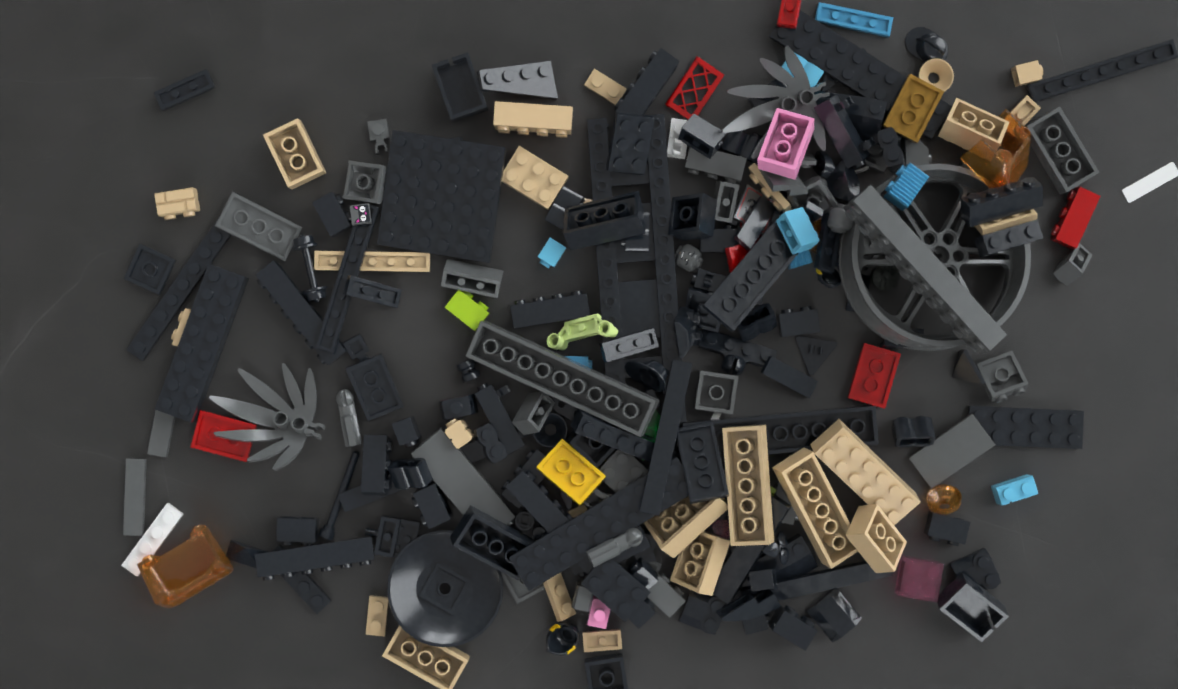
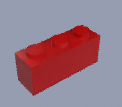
(1074, 217)

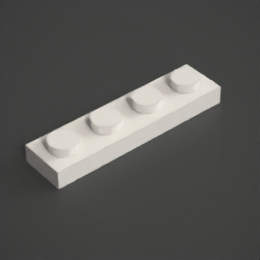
(153, 537)

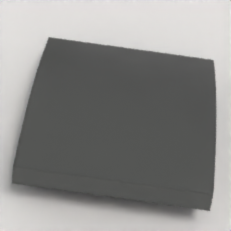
(782, 183)

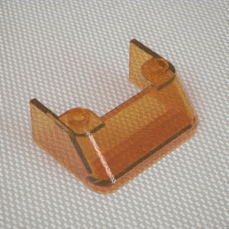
(1001, 166)

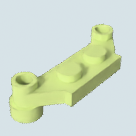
(581, 329)

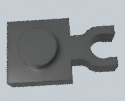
(378, 132)

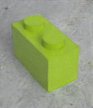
(467, 309)

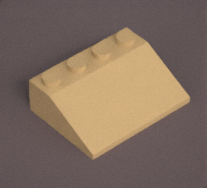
(684, 523)

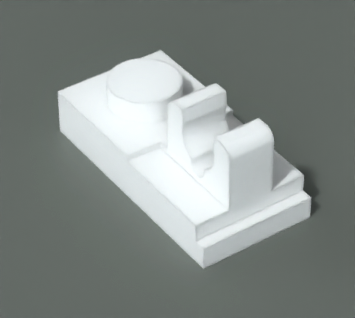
(675, 147)

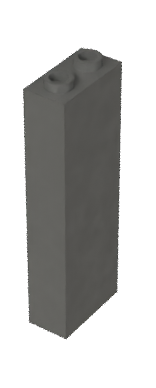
(460, 478)

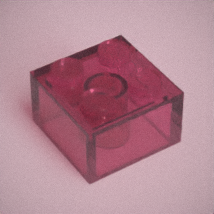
(919, 578)

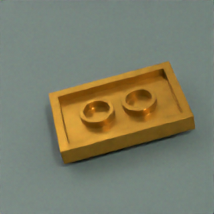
(913, 108)

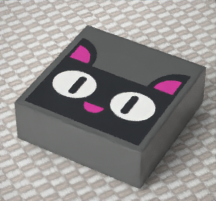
(360, 214)

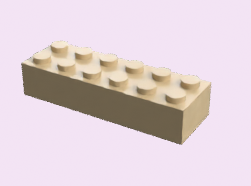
(864, 471)
(748, 485)
(816, 506)

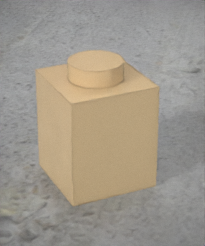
(1027, 73)

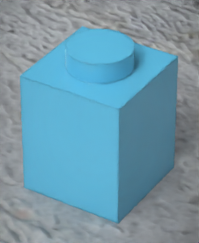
(551, 253)

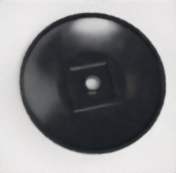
(435, 616)

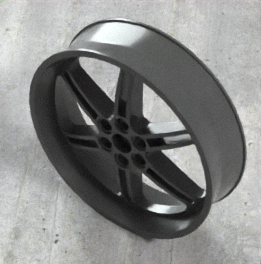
(890, 327)

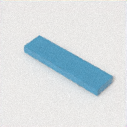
(854, 19)

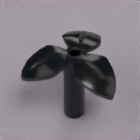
(775, 549)

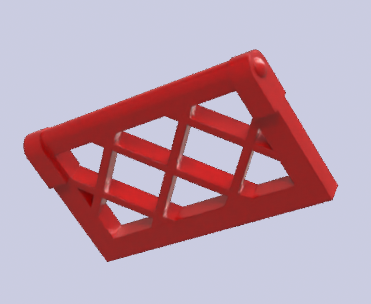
(689, 74)

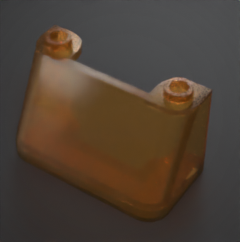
(185, 568)

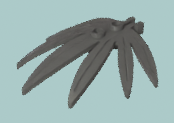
(795, 98)
(290, 424)

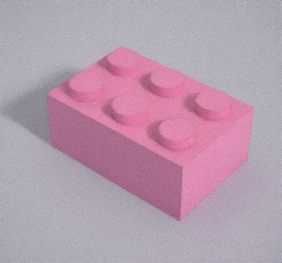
(786, 143)

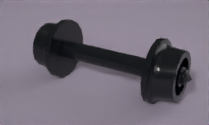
(304, 243)

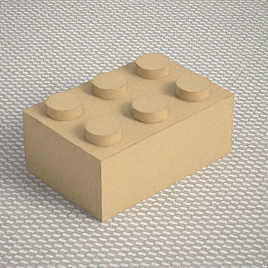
(969, 124)
(294, 153)
(534, 178)
(876, 538)
(701, 563)

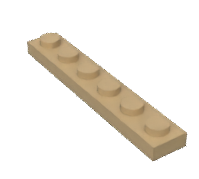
(376, 261)

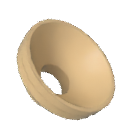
(942, 69)

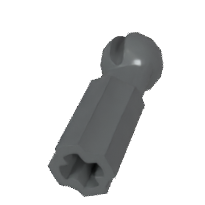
(348, 418)
(613, 547)

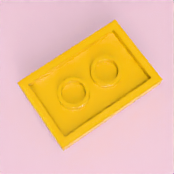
(571, 472)

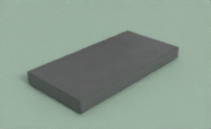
(258, 226)
(952, 451)

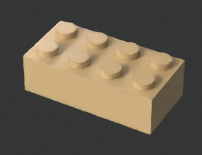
(533, 118)
(434, 664)

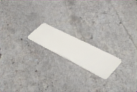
(1150, 182)

